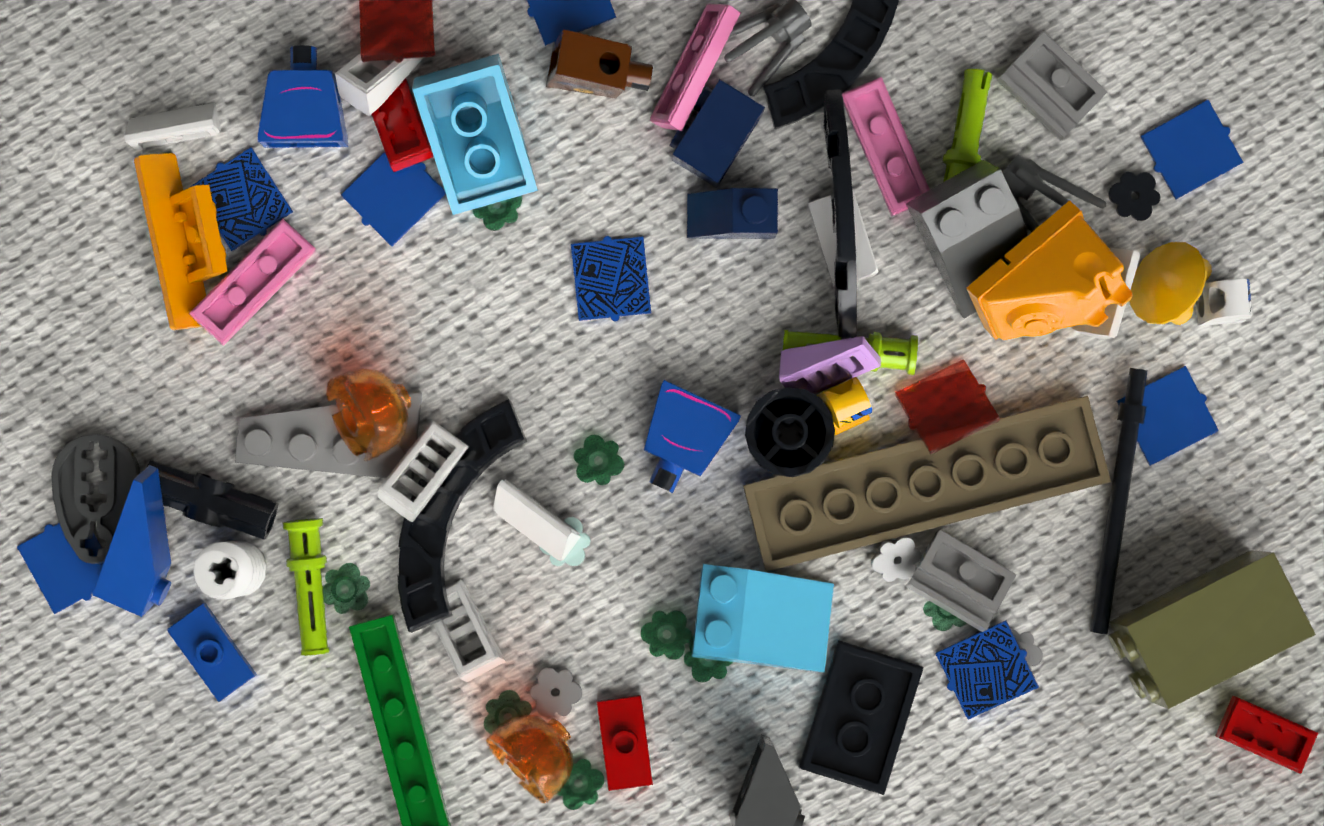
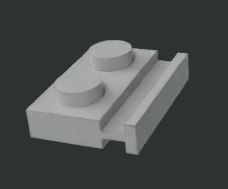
(1052, 86)
(961, 580)

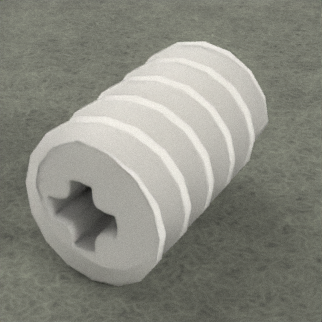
(216, 579)

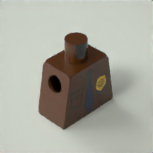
(577, 69)

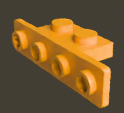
(181, 234)

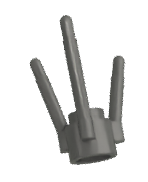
(782, 23)
(1027, 177)

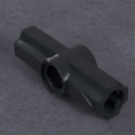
(215, 501)

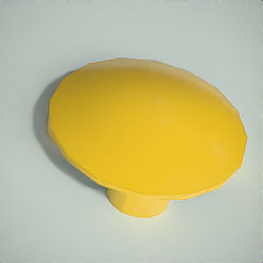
(1169, 283)

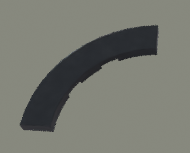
(835, 67)
(842, 214)
(425, 539)

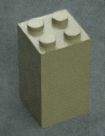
(1210, 629)

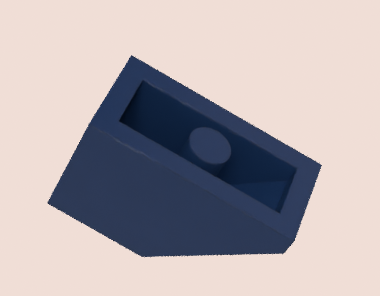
(733, 214)

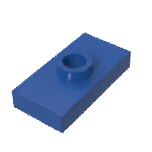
(211, 652)

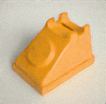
(1053, 281)

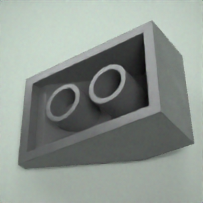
(968, 227)

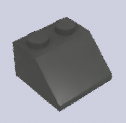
(766, 792)

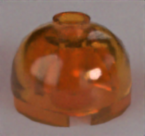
(370, 411)
(534, 753)

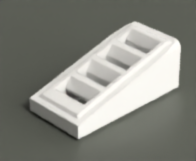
(369, 92)
(399, 502)
(493, 654)

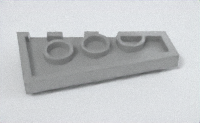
(311, 442)

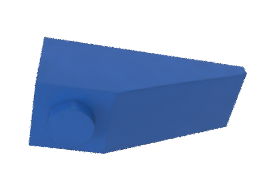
(139, 550)

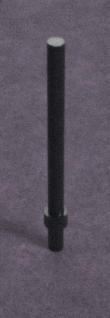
(1131, 415)

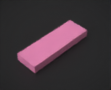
(694, 66)
(885, 144)
(252, 282)

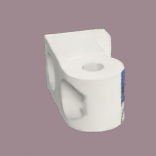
(1224, 302)

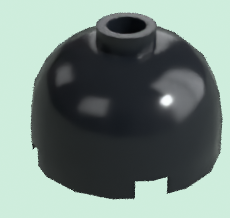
(790, 432)

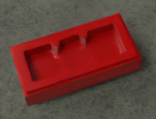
(402, 129)
(1266, 734)
(624, 742)

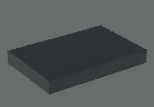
(860, 717)

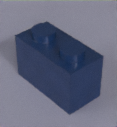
(716, 133)

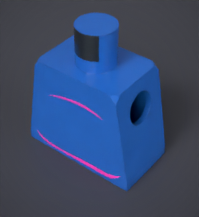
(302, 105)
(685, 434)

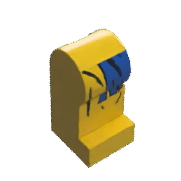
(847, 404)

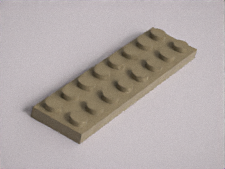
(911, 491)

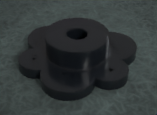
(1143, 186)

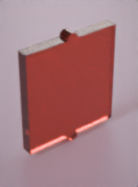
(396, 29)
(947, 406)

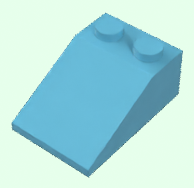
(474, 133)
(762, 618)

